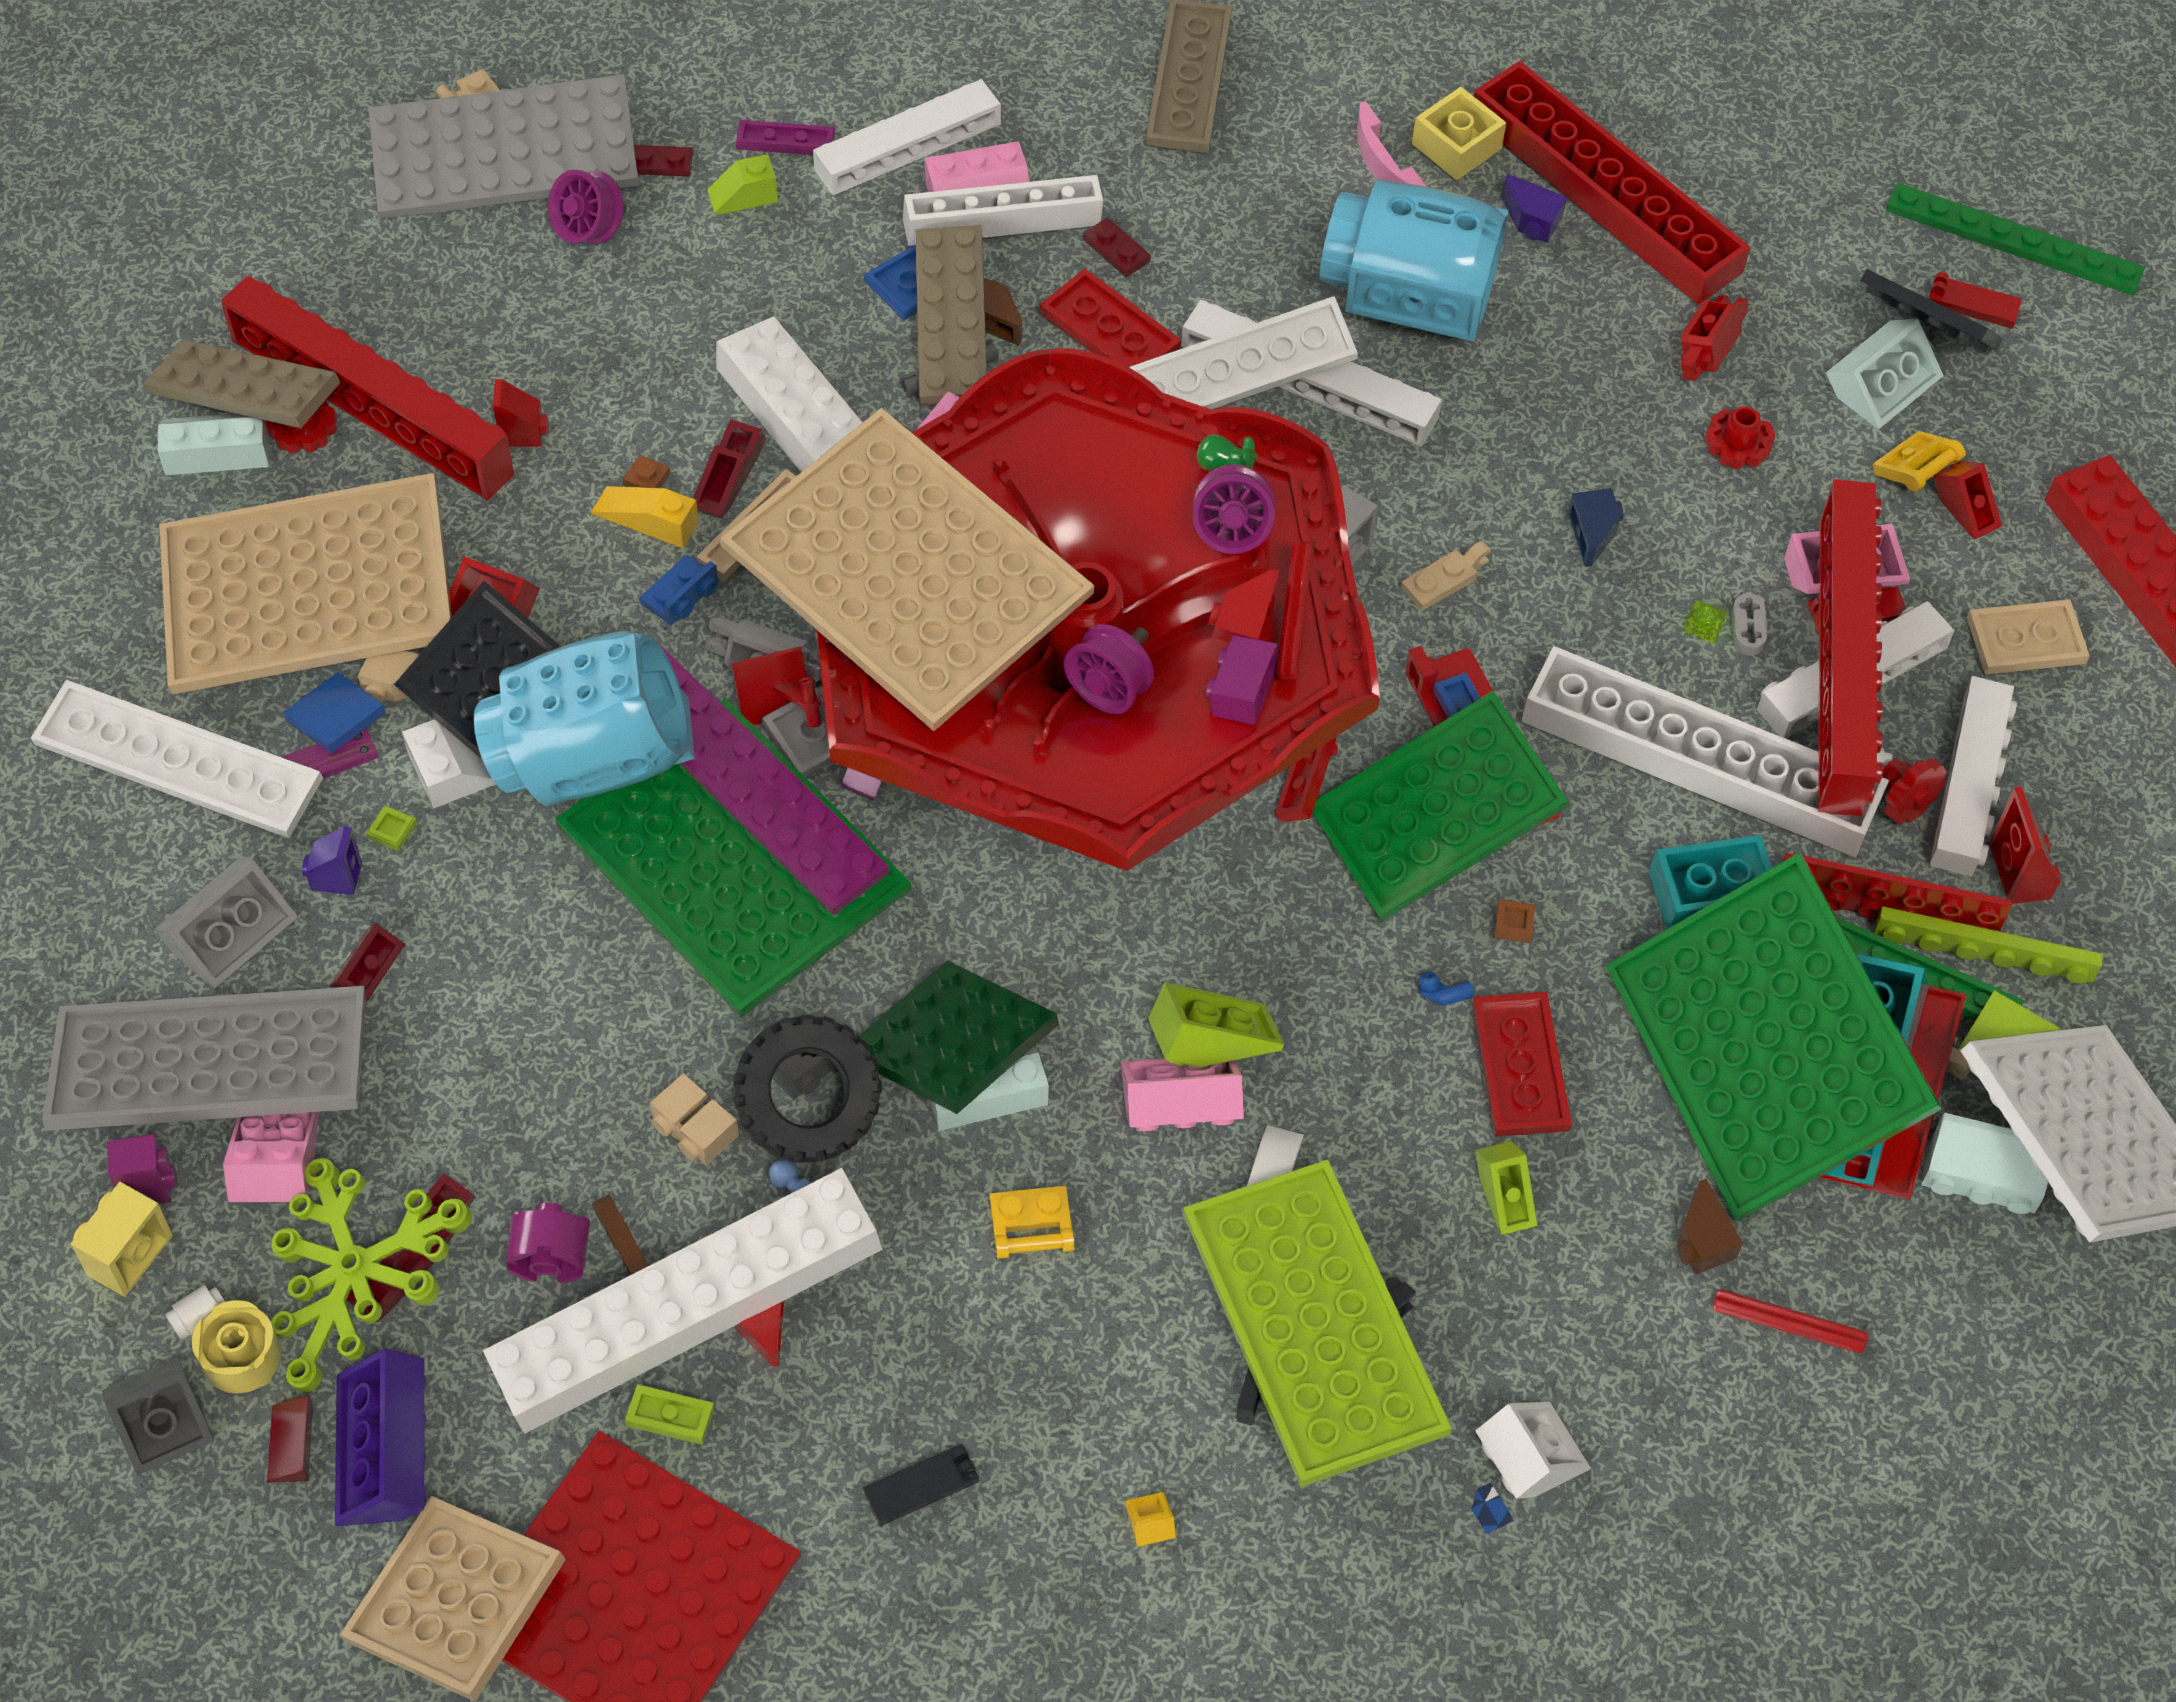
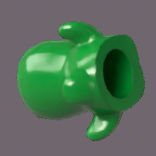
(1218, 451)

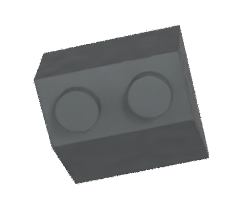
(157, 1416)

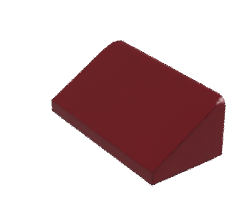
(369, 960)
(290, 1441)

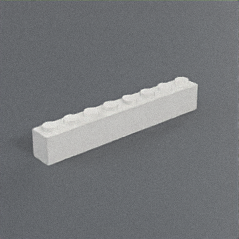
(1344, 388)

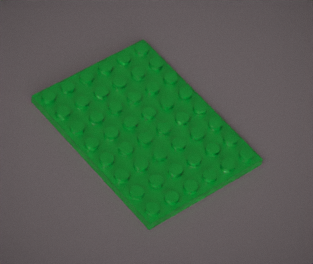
(714, 884)
(1771, 1037)

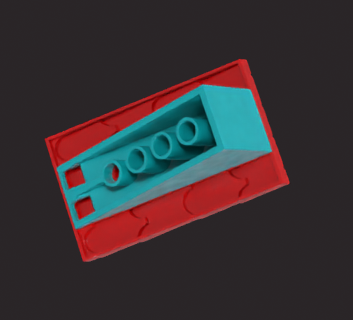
(1929, 1026)

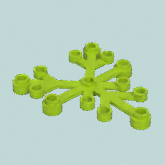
(333, 1308)

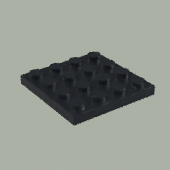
(1930, 311)
(467, 659)

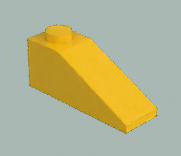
(650, 511)

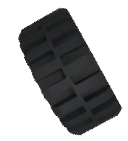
(859, 1080)

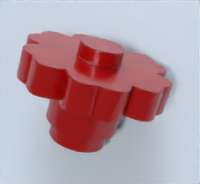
(310, 436)
(1740, 437)
(1912, 788)

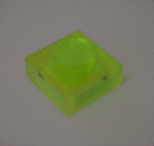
(1705, 621)

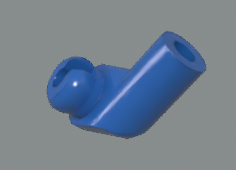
(1441, 993)

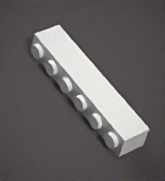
(907, 137)
(1008, 207)
(1905, 644)
(1972, 777)

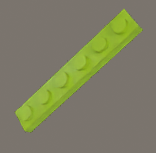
(1977, 942)

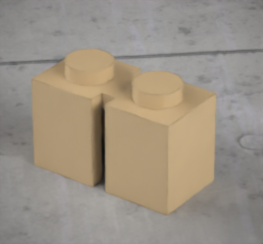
(699, 1127)

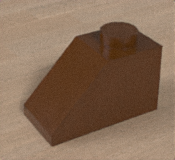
(1001, 313)
(1707, 1233)

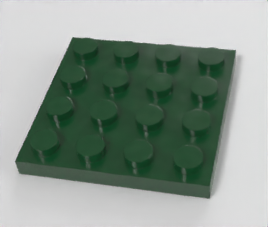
(955, 1036)

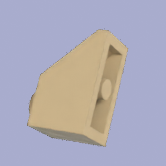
(381, 673)

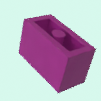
(1242, 679)
(142, 1166)

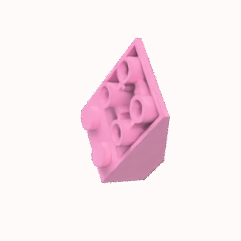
(270, 1157)

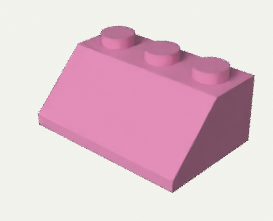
(976, 168)
(1803, 560)
(1181, 1095)

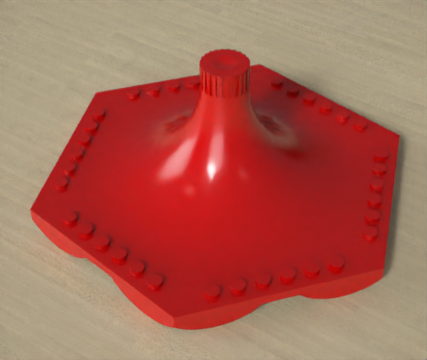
(1109, 485)

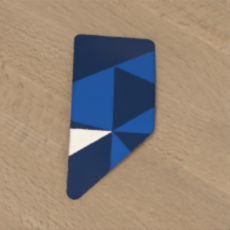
(1490, 1509)

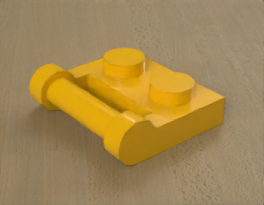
(1904, 460)
(1029, 1211)

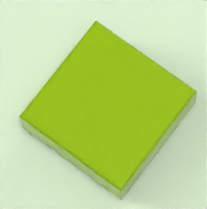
(391, 828)

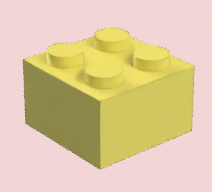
(1458, 133)
(121, 1238)

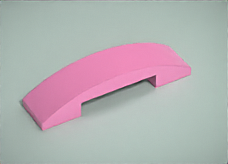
(1375, 154)

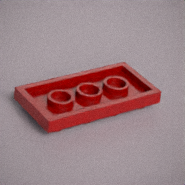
(1107, 321)
(1521, 1064)

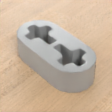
(1756, 624)

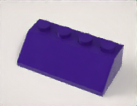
(380, 1439)

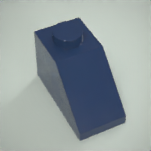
(1594, 521)

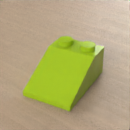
(1210, 1027)

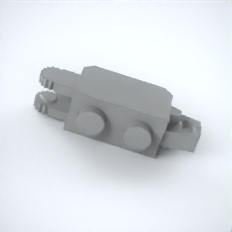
(754, 640)

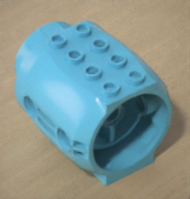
(1415, 256)
(585, 719)

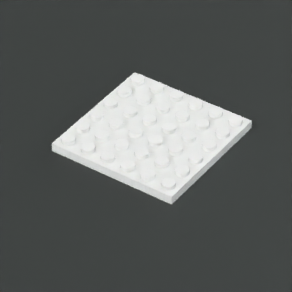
(2086, 1126)

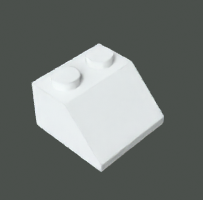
(444, 763)
(1531, 1448)

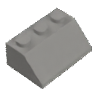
(226, 922)

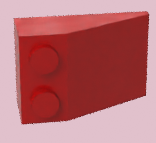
(513, 588)
(2023, 853)

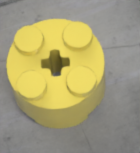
(236, 1347)

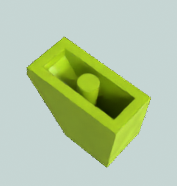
(744, 186)
(1507, 1186)

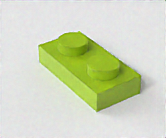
(669, 1414)

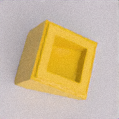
(1151, 1519)

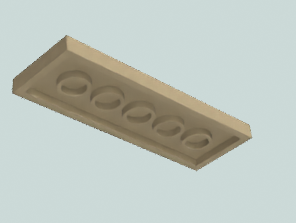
(1189, 76)
(950, 310)
(242, 383)

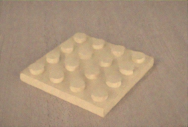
(453, 1598)

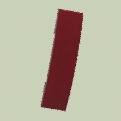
(410, 1261)

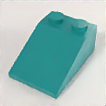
(1702, 873)

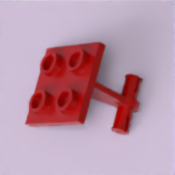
(774, 681)

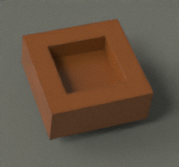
(646, 473)
(1514, 921)

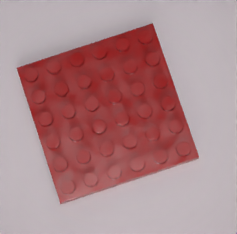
(650, 1584)

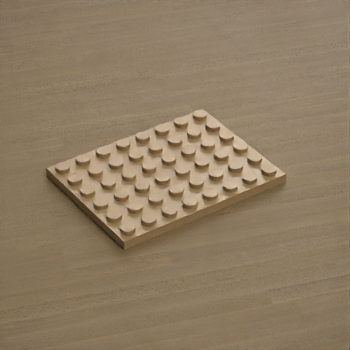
(907, 568)
(303, 583)

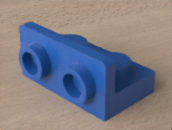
(680, 589)

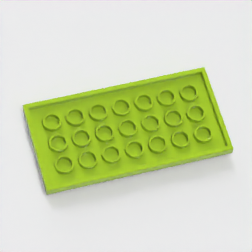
(1316, 1323)

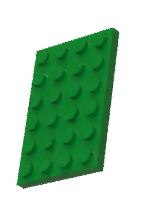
(1438, 805)

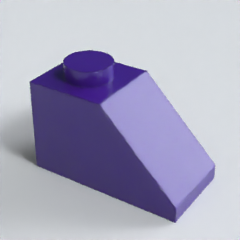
(1533, 208)
(334, 863)

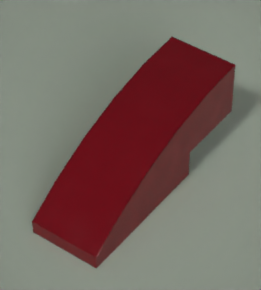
(728, 468)

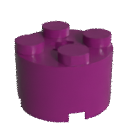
(547, 1244)

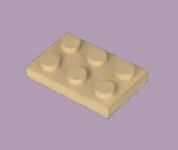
(2027, 636)

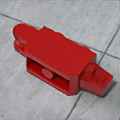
(1711, 335)

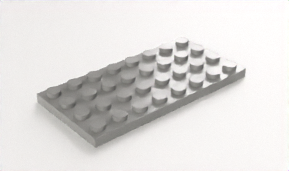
(499, 145)
(206, 1058)

